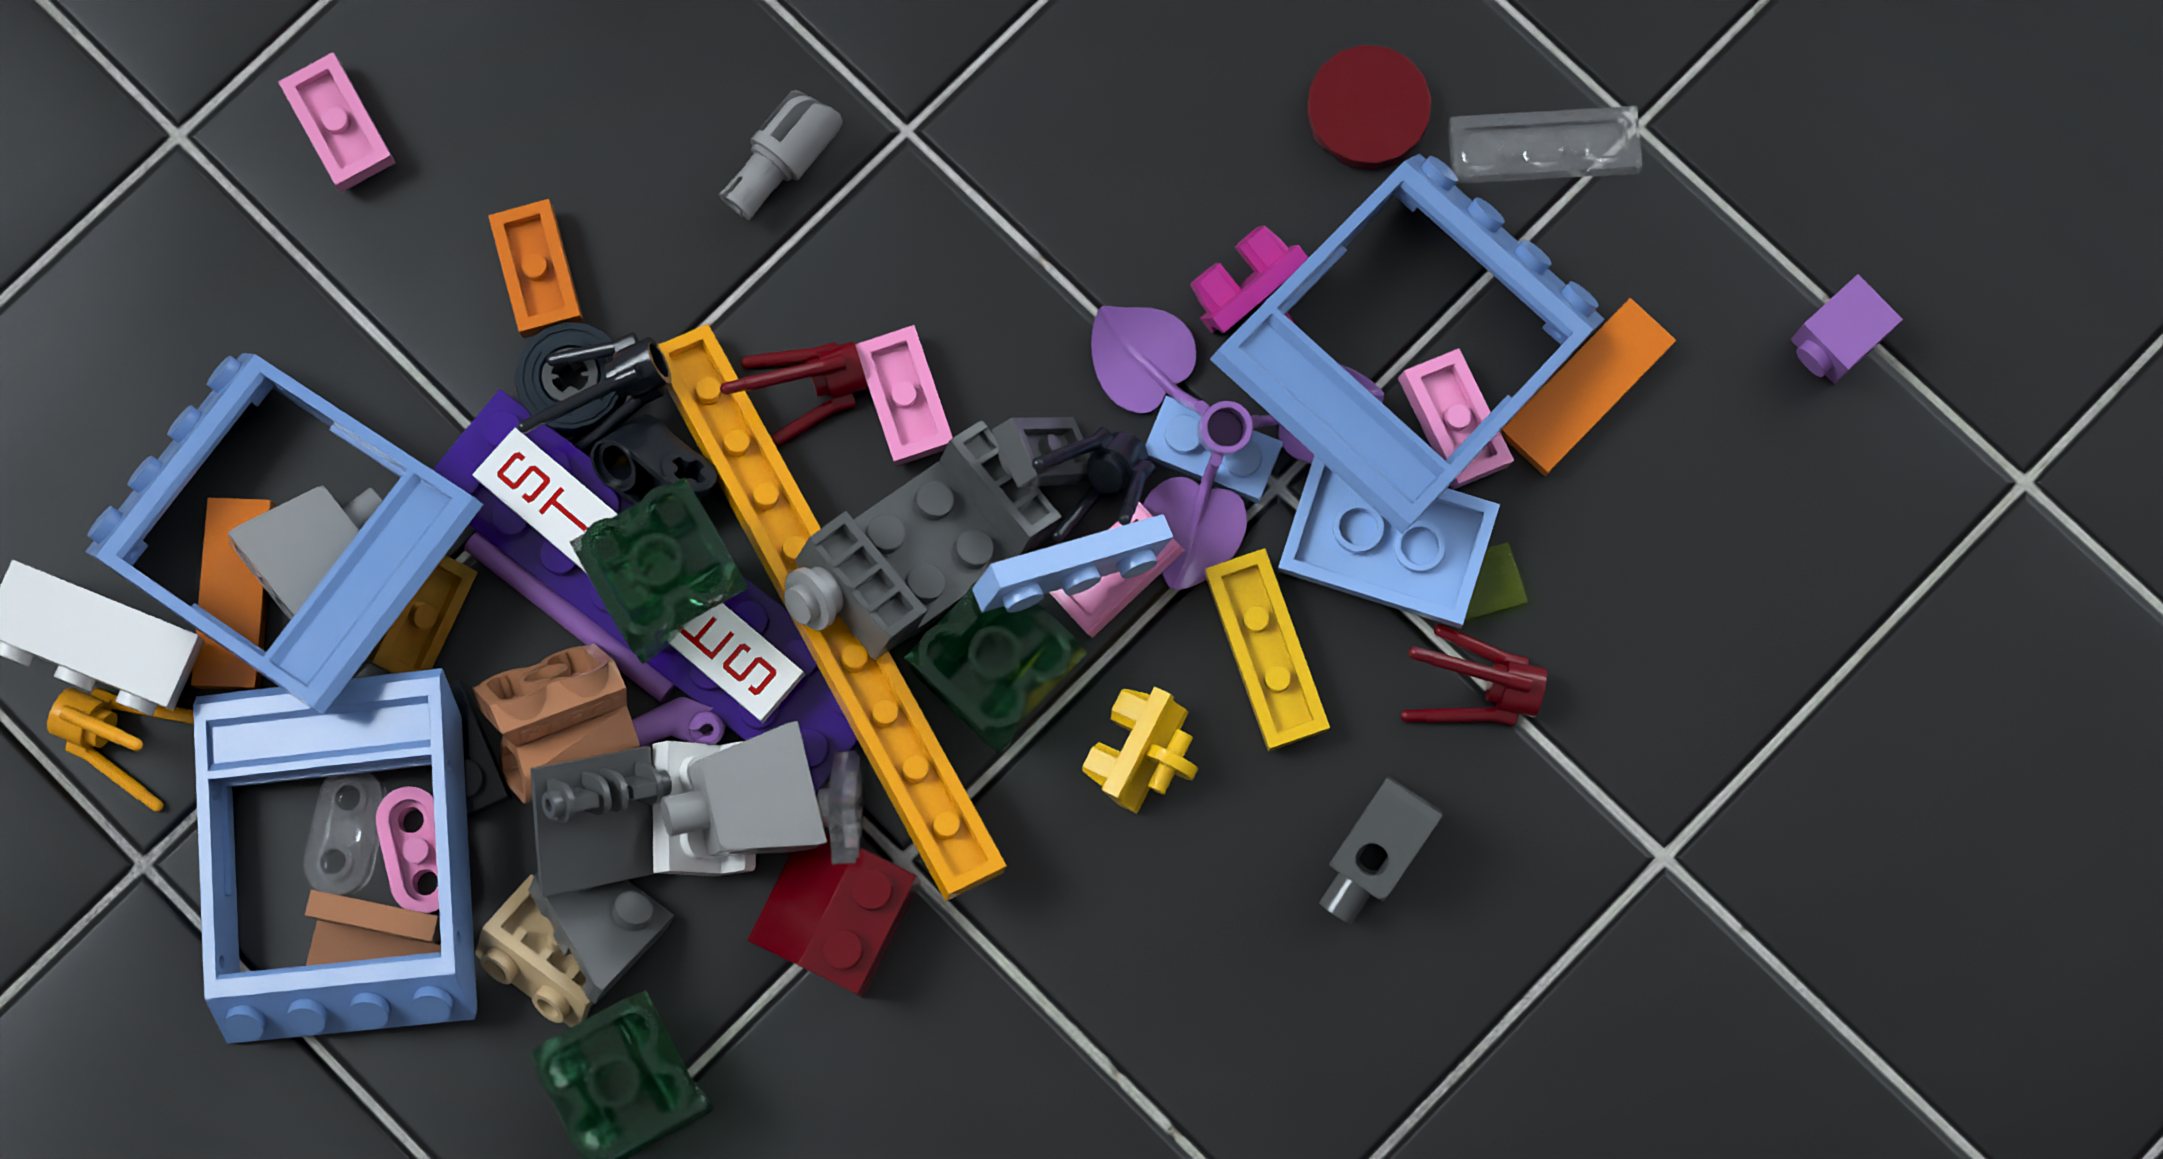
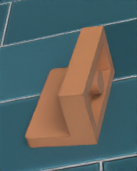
(367, 930)

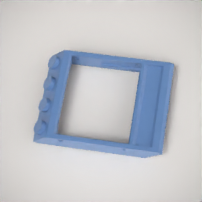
(1338, 414)
(363, 587)
(277, 738)

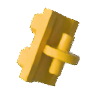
(1150, 753)

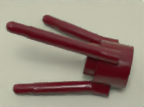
(832, 371)
(1510, 682)

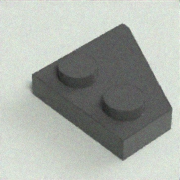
(603, 929)

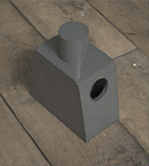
(1399, 824)

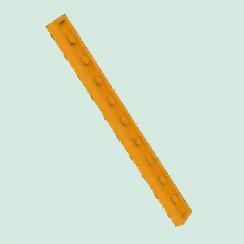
(868, 691)

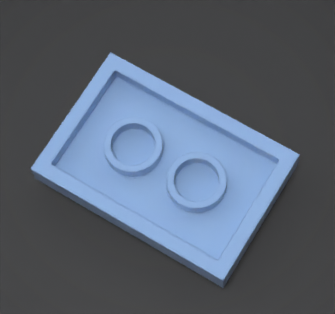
(1355, 550)

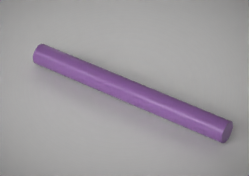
(568, 616)

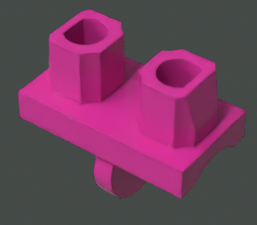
(1229, 302)

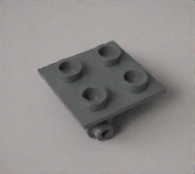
(595, 819)

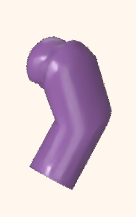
(680, 719)

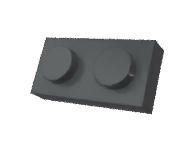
(1032, 437)

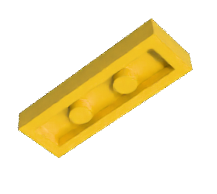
(1266, 650)

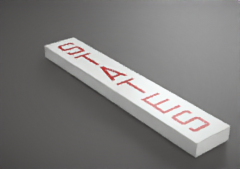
(563, 510)

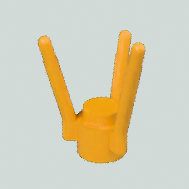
(89, 722)

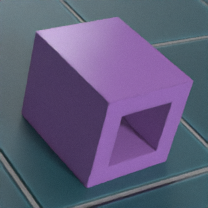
(1844, 330)

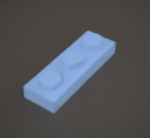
(1072, 565)

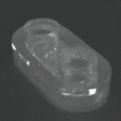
(345, 831)

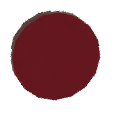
(1368, 106)

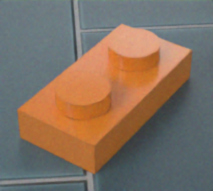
(535, 267)

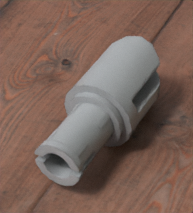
(782, 150)

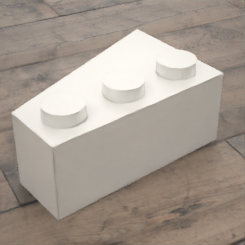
(94, 639)

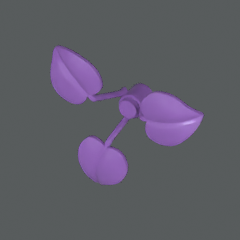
(1137, 362)

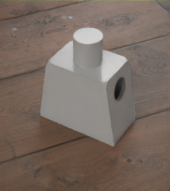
(300, 542)
(751, 798)

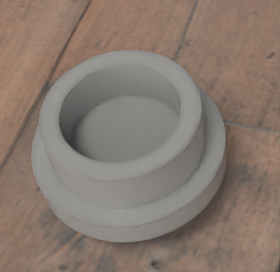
(813, 597)

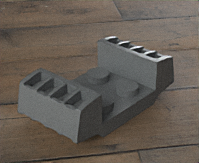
(929, 541)

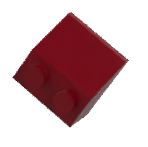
(835, 915)

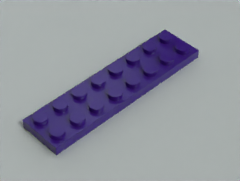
(810, 702)

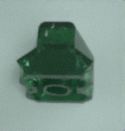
(658, 567)
(994, 665)
(619, 1081)

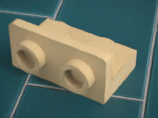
(521, 950)

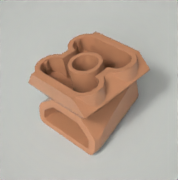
(557, 712)

